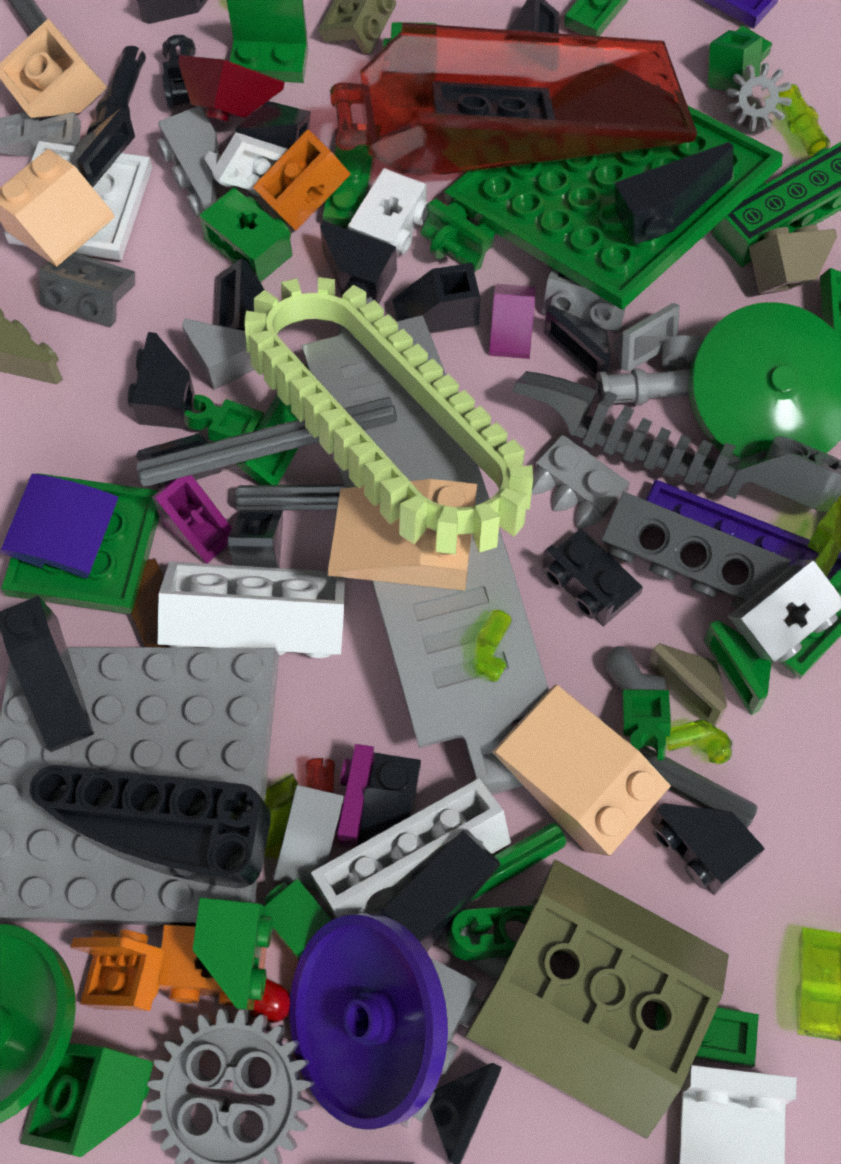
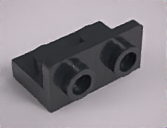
(591, 577)

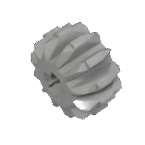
(770, 102)

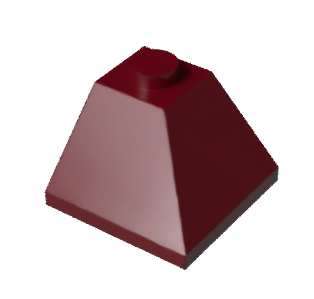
(226, 87)

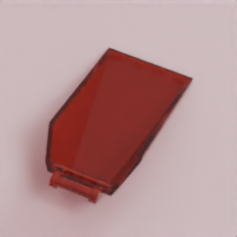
(601, 88)

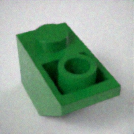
(230, 945)

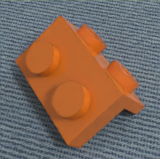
(121, 971)

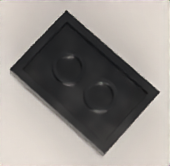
(491, 100)

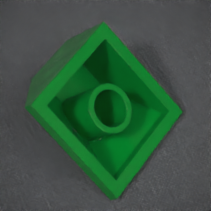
(87, 1100)

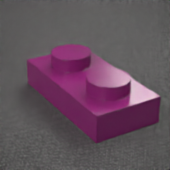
(356, 776)

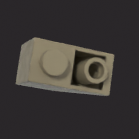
(790, 259)

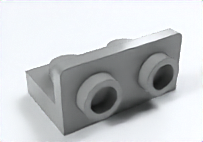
(581, 302)

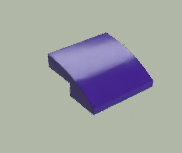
(59, 524)

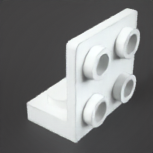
(733, 1116)

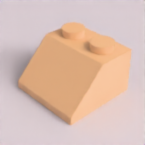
(50, 74)
(52, 208)

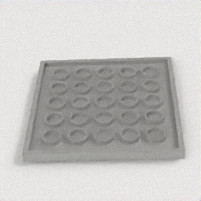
(151, 715)

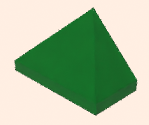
(740, 664)

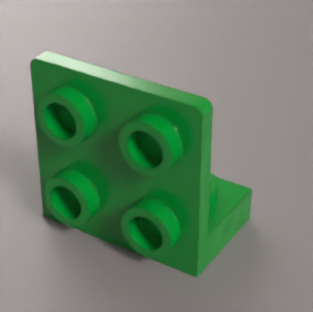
(270, 37)

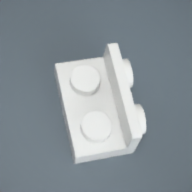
(243, 162)

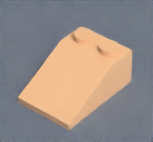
(373, 549)
(581, 771)

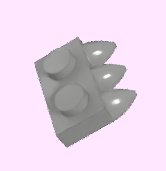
(578, 480)

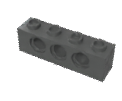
(636, 515)

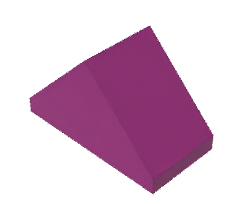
(512, 321)
(192, 517)

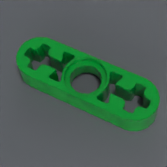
(480, 922)

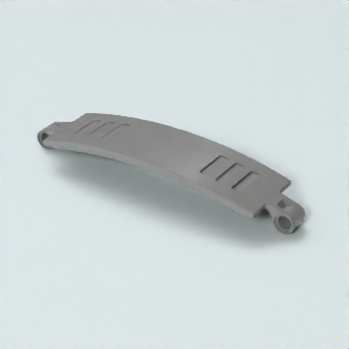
(432, 627)

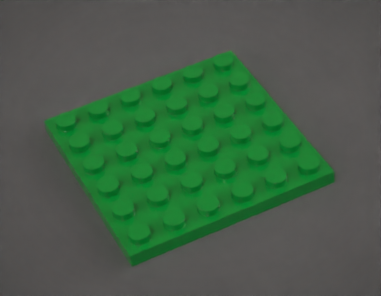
(569, 215)

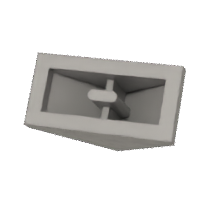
(218, 351)

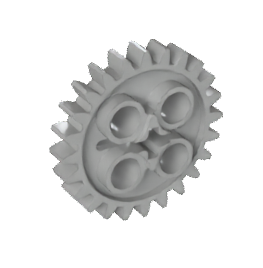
(236, 1046)

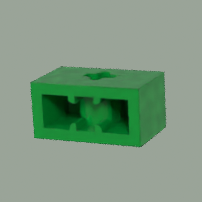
(244, 231)

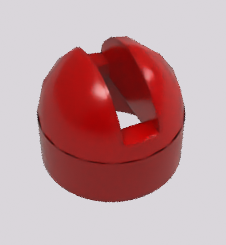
(274, 1003)

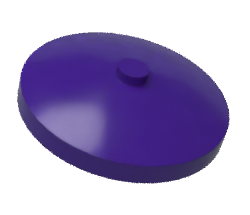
(369, 1020)

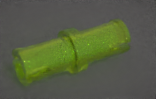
(804, 121)

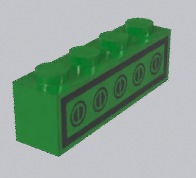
(793, 200)

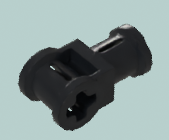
(172, 78)

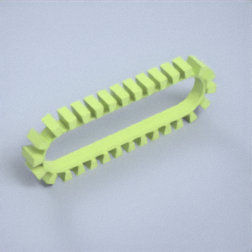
(352, 445)

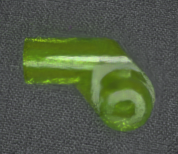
(703, 736)

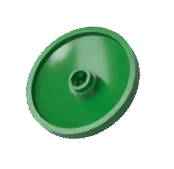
(767, 377)
(34, 1016)

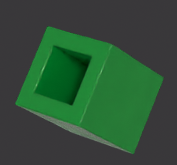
(294, 915)

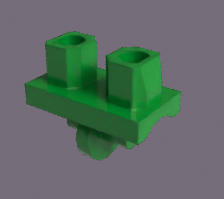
(455, 235)

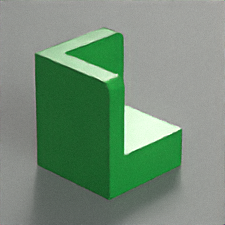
(730, 56)

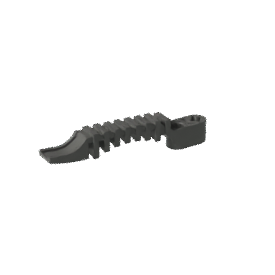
(784, 468)

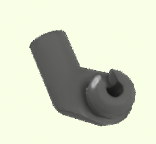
(627, 674)

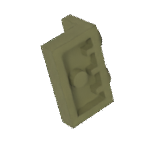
(357, 20)

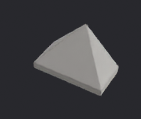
(646, 337)

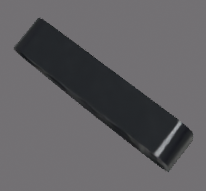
(165, 835)

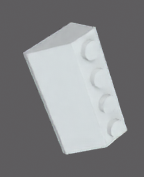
(251, 608)

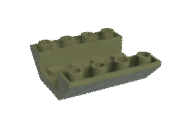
(589, 1028)

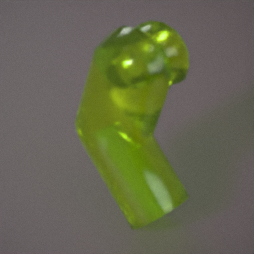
(487, 643)

